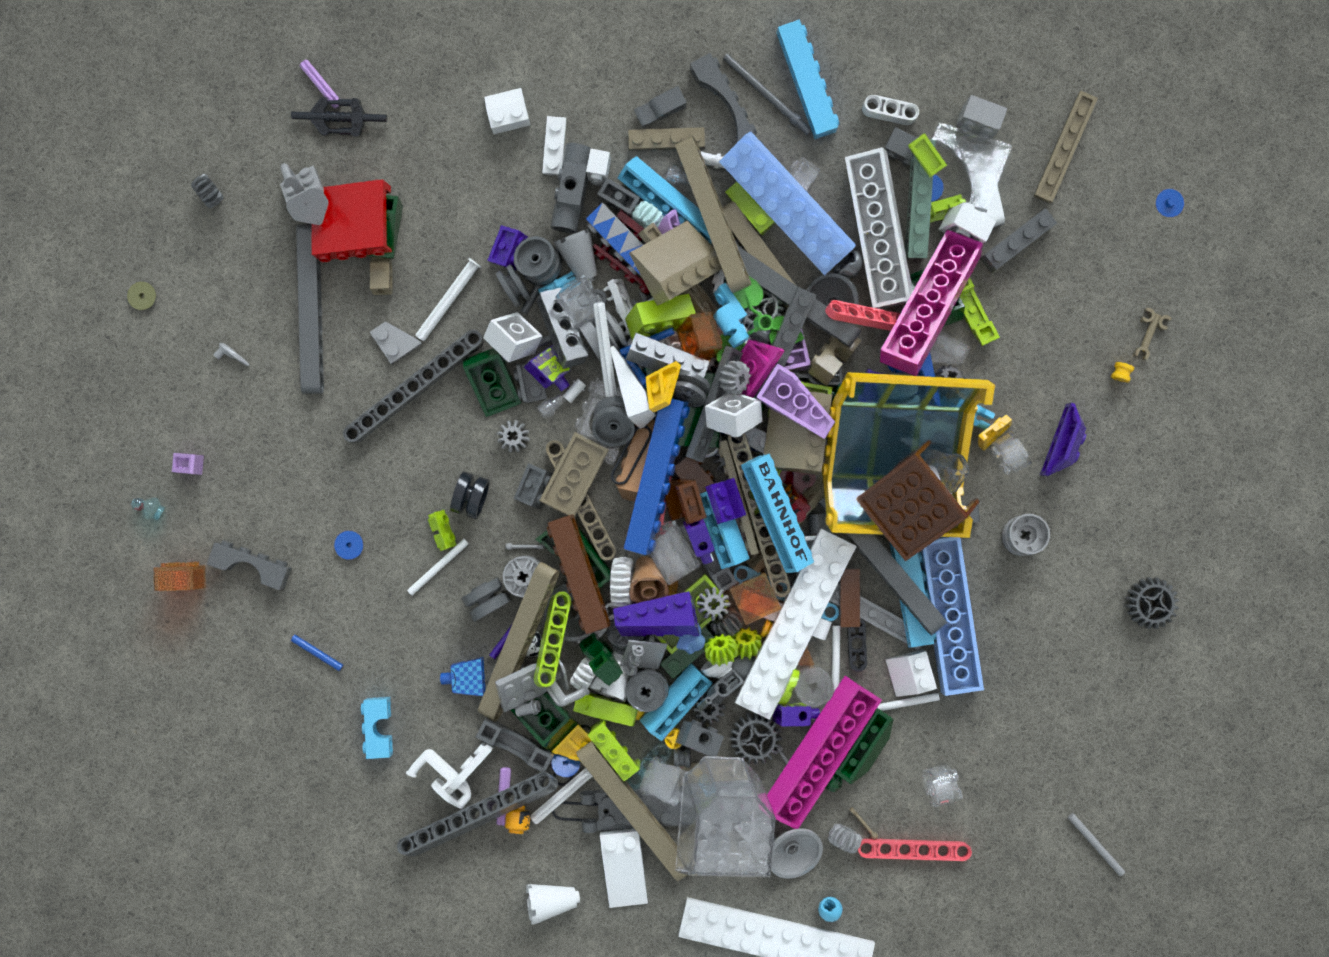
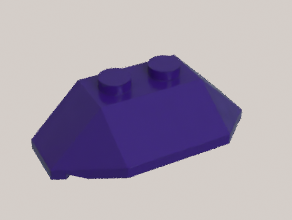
(1066, 441)

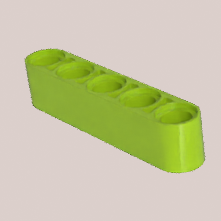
(547, 648)

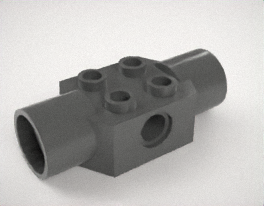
(571, 202)

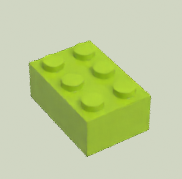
(650, 319)

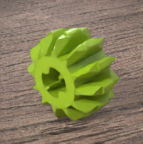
(747, 642)
(721, 650)

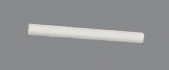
(437, 567)
(835, 656)
(909, 702)

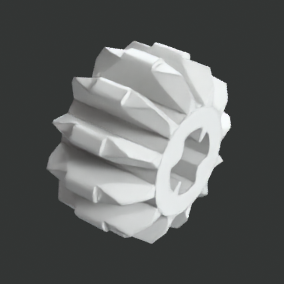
(582, 675)

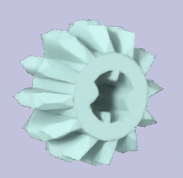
(646, 214)

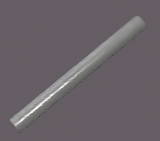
(1096, 844)

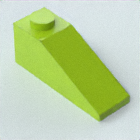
(750, 208)
(606, 709)

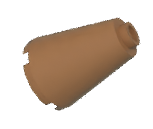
(647, 581)

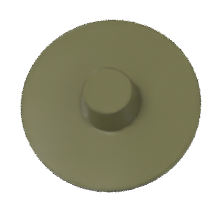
(141, 295)

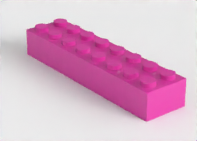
(931, 303)
(821, 752)

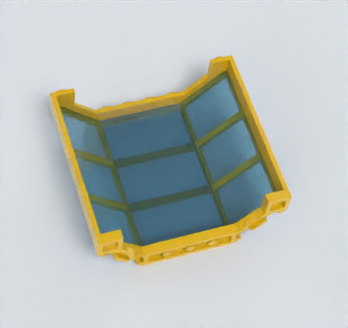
(881, 423)

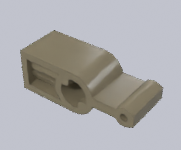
(381, 276)

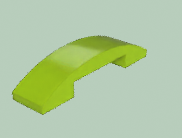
(976, 316)

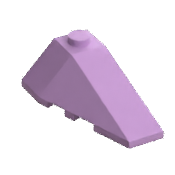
(793, 400)

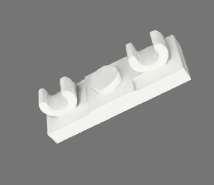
(621, 299)

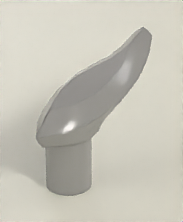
(225, 349)

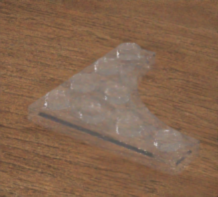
(981, 158)

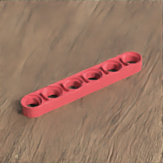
(875, 315)
(914, 846)

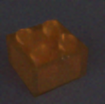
(700, 336)
(179, 576)
(754, 598)

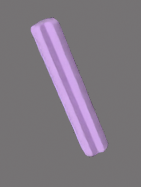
(318, 81)
(504, 783)

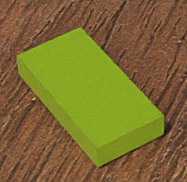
(927, 155)

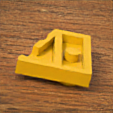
(661, 386)
(994, 432)

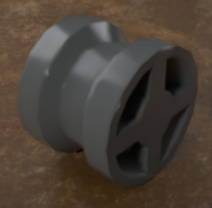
(682, 758)

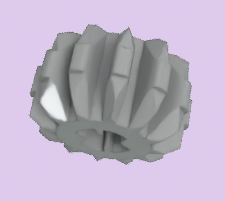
(734, 377)
(513, 429)
(718, 608)
(845, 838)

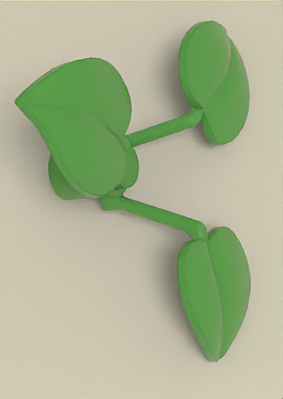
(751, 297)

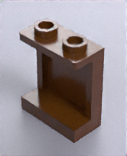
(684, 501)

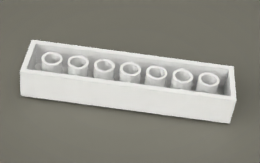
(879, 228)

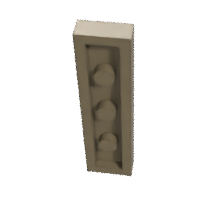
(663, 138)

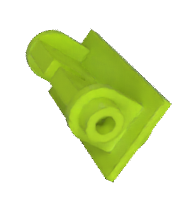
(940, 207)
(440, 522)

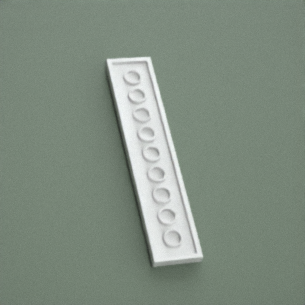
(795, 624)
(764, 934)

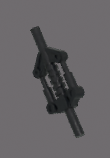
(356, 116)

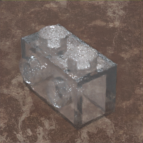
(804, 172)

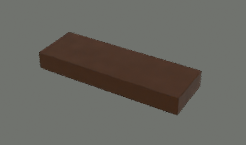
(850, 598)

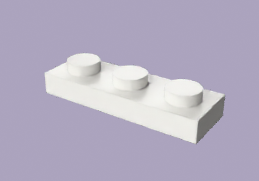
(554, 145)

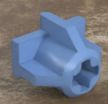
(691, 643)

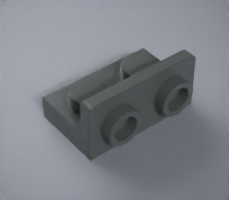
(530, 388)
(532, 486)

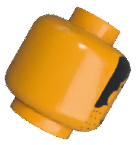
(518, 820)

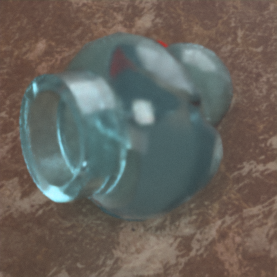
(150, 508)

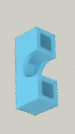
(376, 744)

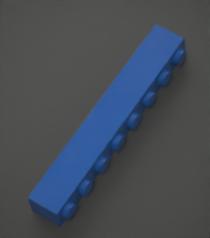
(656, 476)

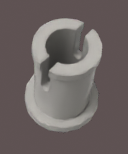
(531, 707)

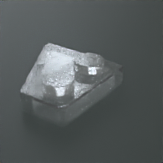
(948, 350)

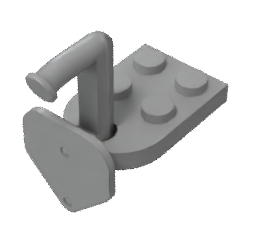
(304, 195)
(520, 687)

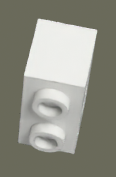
(598, 166)

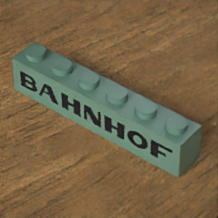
(918, 210)

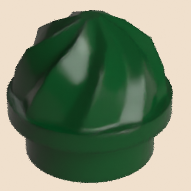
(835, 783)

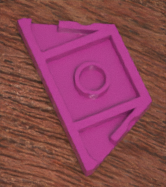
(761, 360)

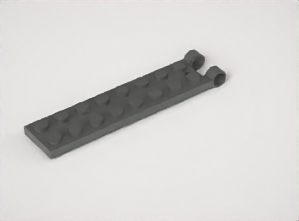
(614, 819)

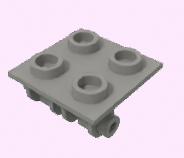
(642, 655)

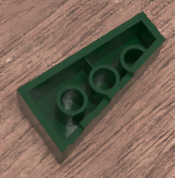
(599, 567)

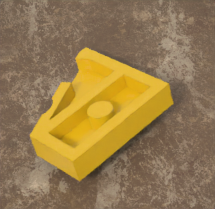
(572, 743)

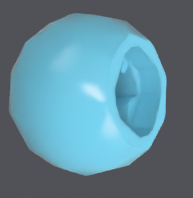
(834, 912)

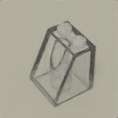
(673, 553)

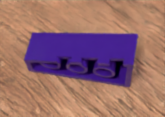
(658, 617)

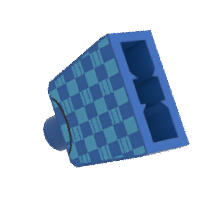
(466, 677)

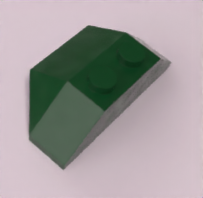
(866, 747)

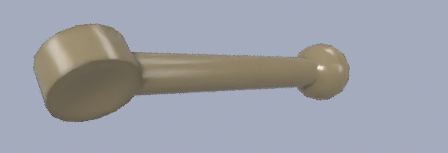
(874, 835)

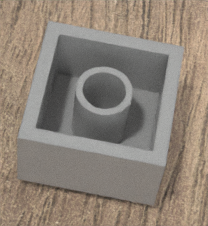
(981, 117)

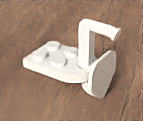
(454, 780)

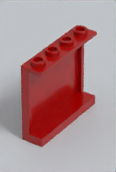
(352, 222)

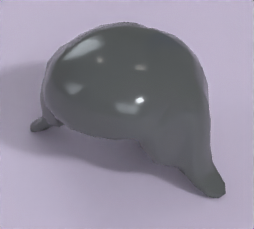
(849, 265)

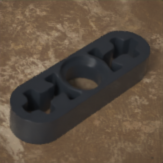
(863, 648)

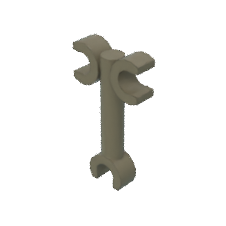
(1155, 321)

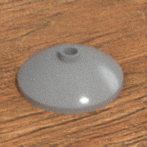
(796, 853)

